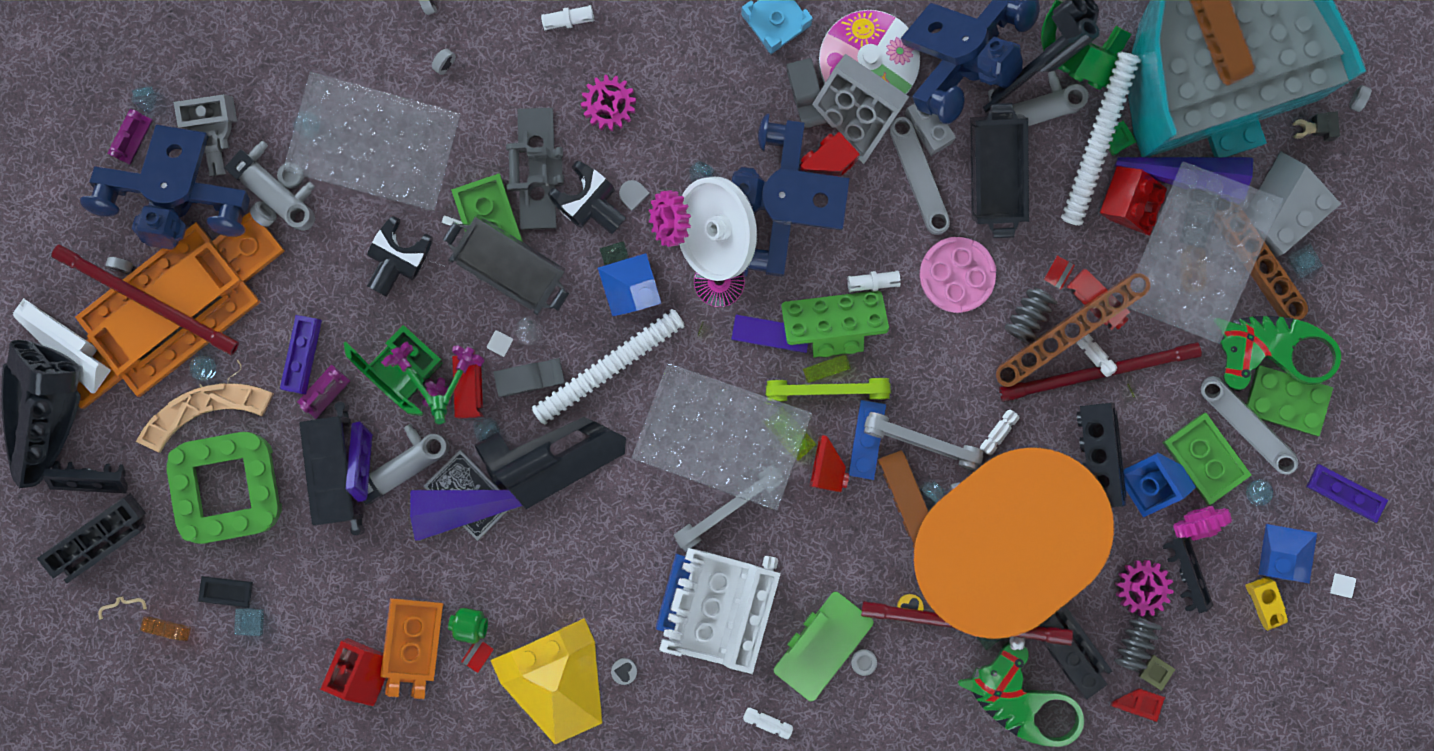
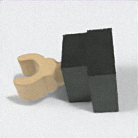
(1322, 125)

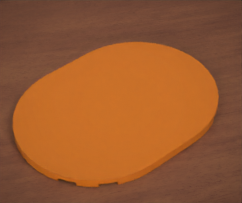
(1013, 543)

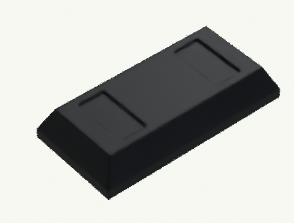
(225, 591)

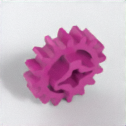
(617, 98)
(669, 218)
(1202, 523)
(1145, 578)

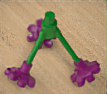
(435, 394)

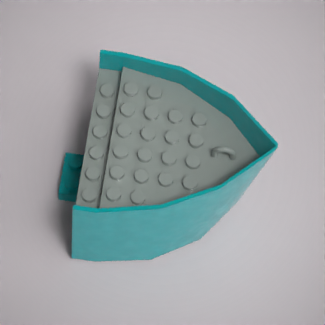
(1179, 99)

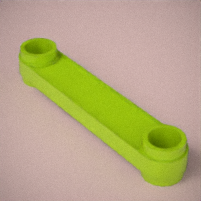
(876, 388)

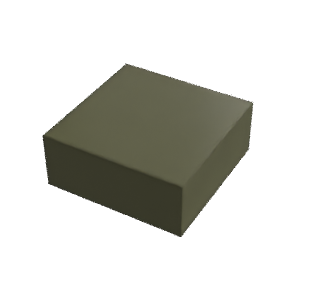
(1157, 672)

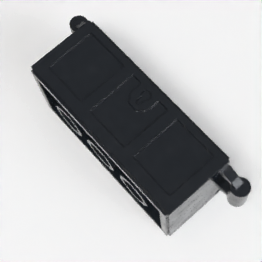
(1000, 169)
(507, 264)
(327, 470)

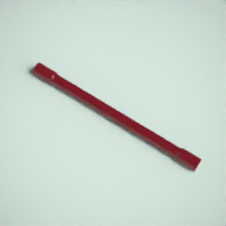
(76, 262)
(1178, 354)
(883, 611)

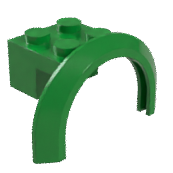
(1093, 61)
(393, 380)

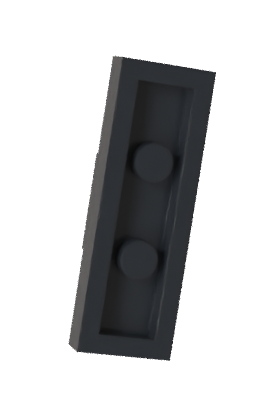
(86, 479)
(1190, 574)

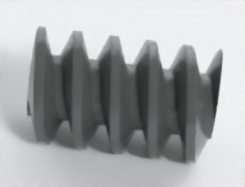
(1030, 314)
(1137, 644)

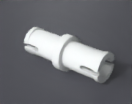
(567, 17)
(873, 281)

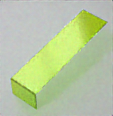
(826, 368)

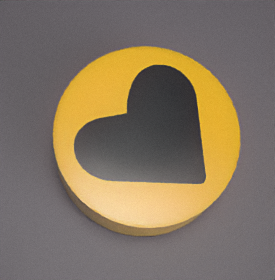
(911, 602)

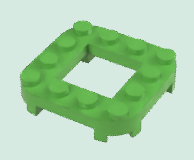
(186, 494)

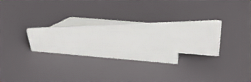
(62, 339)

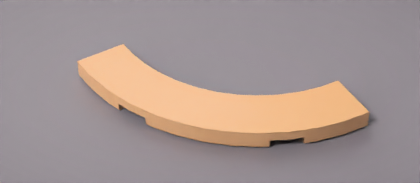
(198, 402)

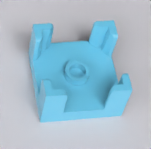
(776, 21)

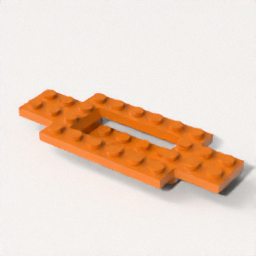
(187, 281)

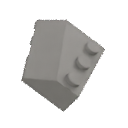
(859, 104)
(1303, 204)

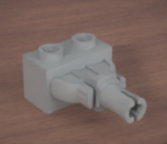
(211, 116)

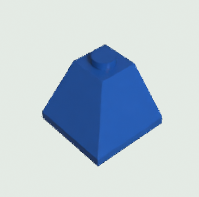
(629, 285)
(1156, 483)
(1287, 553)

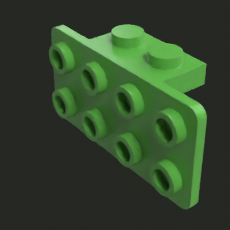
(835, 322)
(822, 646)

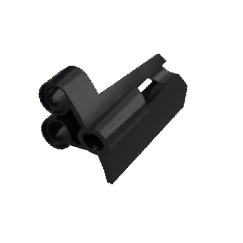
(1078, 28)
(536, 473)

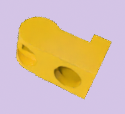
(1267, 602)

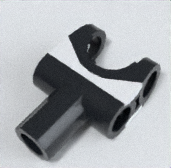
(589, 202)
(395, 259)

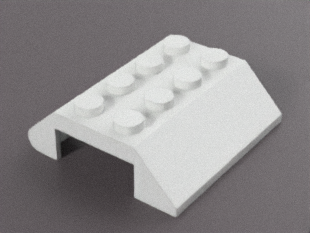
(721, 610)

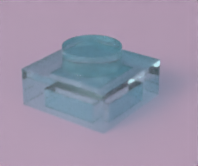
(1304, 261)
(932, 491)
(249, 622)

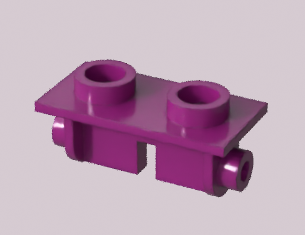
(129, 136)
(323, 391)

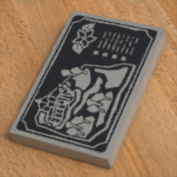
(463, 474)

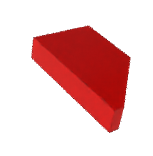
(1141, 703)

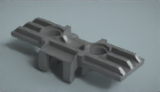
(544, 167)

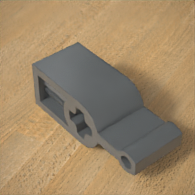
(805, 90)
(528, 377)

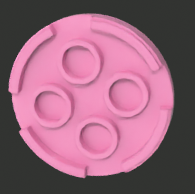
(957, 274)

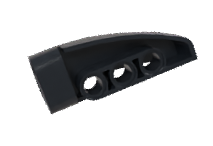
(37, 408)

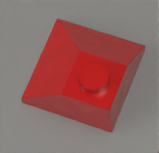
(828, 468)

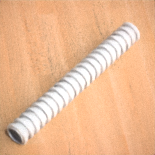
(1100, 138)
(608, 366)

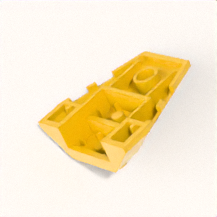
(555, 681)

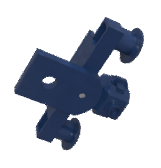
(967, 50)
(169, 189)
(789, 195)

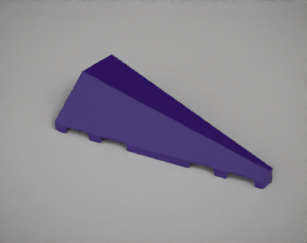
(1166, 168)
(445, 510)

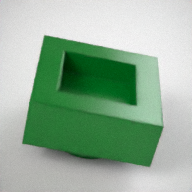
(1121, 139)

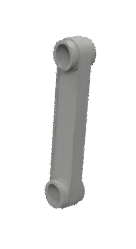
(919, 175)
(1249, 425)
(968, 456)
(689, 535)

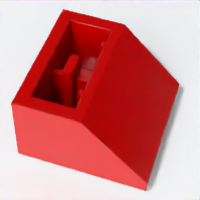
(833, 157)
(1133, 199)
(355, 673)

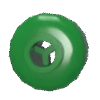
(468, 625)

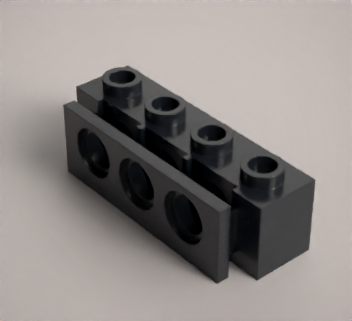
(1110, 442)
(83, 540)
(1072, 659)

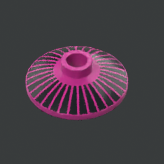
(719, 295)

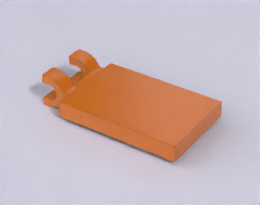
(411, 645)

